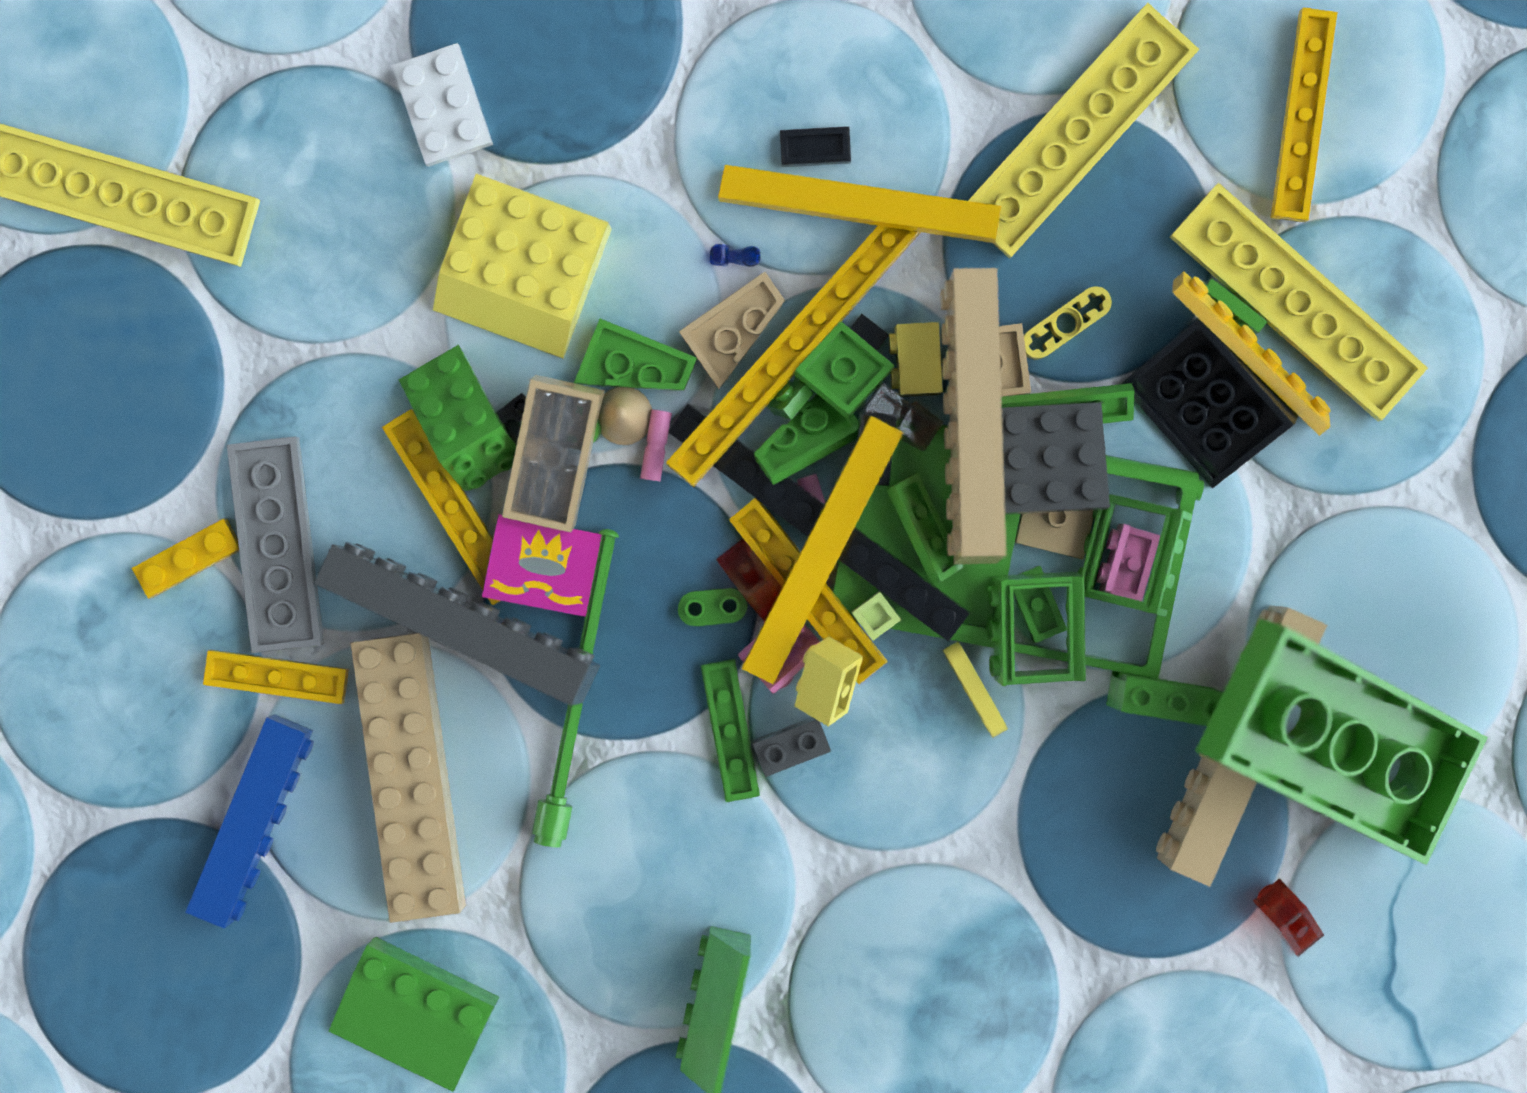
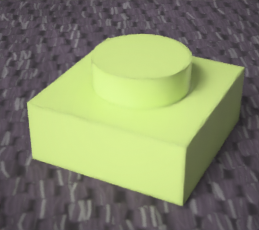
(876, 615)

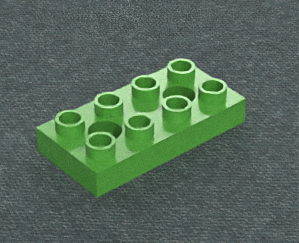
(1343, 741)

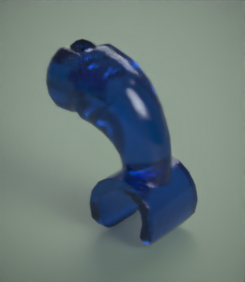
(722, 255)

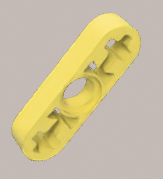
(1092, 316)
(975, 689)

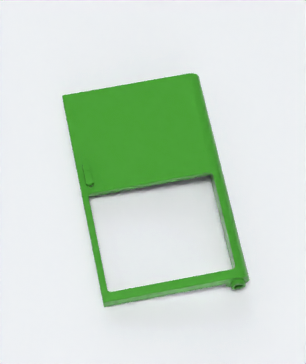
(971, 583)

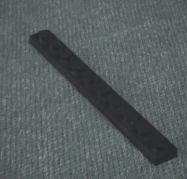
(860, 552)

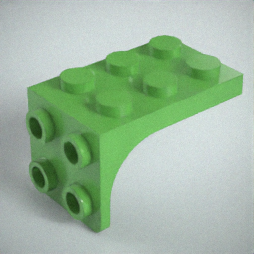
(459, 419)

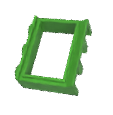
(1160, 576)
(1002, 628)
(1162, 698)

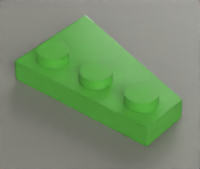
(632, 361)
(805, 439)

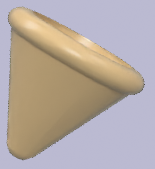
(624, 415)

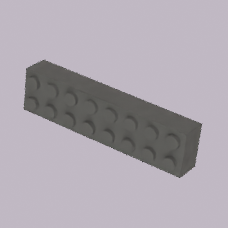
(457, 624)

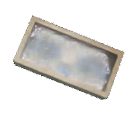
(553, 453)

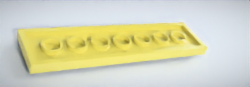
(1084, 125)
(125, 196)
(1298, 302)

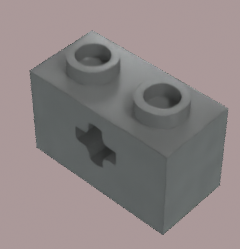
(791, 746)

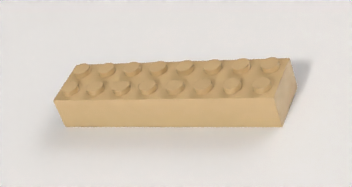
(975, 416)
(408, 777)
(1216, 793)

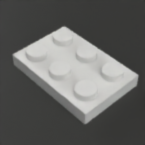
(442, 105)

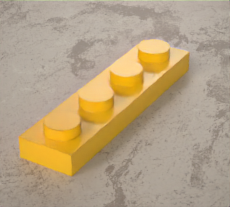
(275, 676)

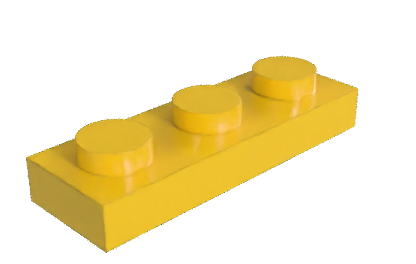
(187, 558)

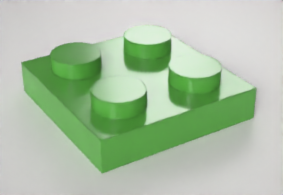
(844, 370)

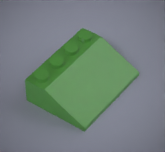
(715, 1007)
(413, 1013)

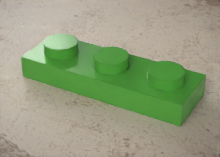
(923, 527)

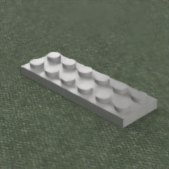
(275, 544)

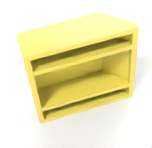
(520, 265)

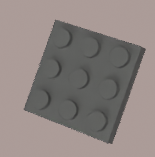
(1054, 458)

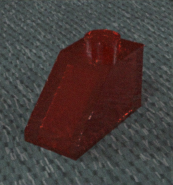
(750, 577)
(1288, 917)

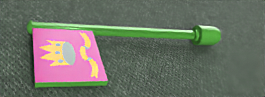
(563, 575)

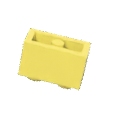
(917, 359)
(827, 680)

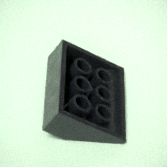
(1209, 402)

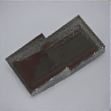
(912, 419)

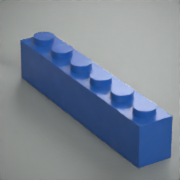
(249, 821)

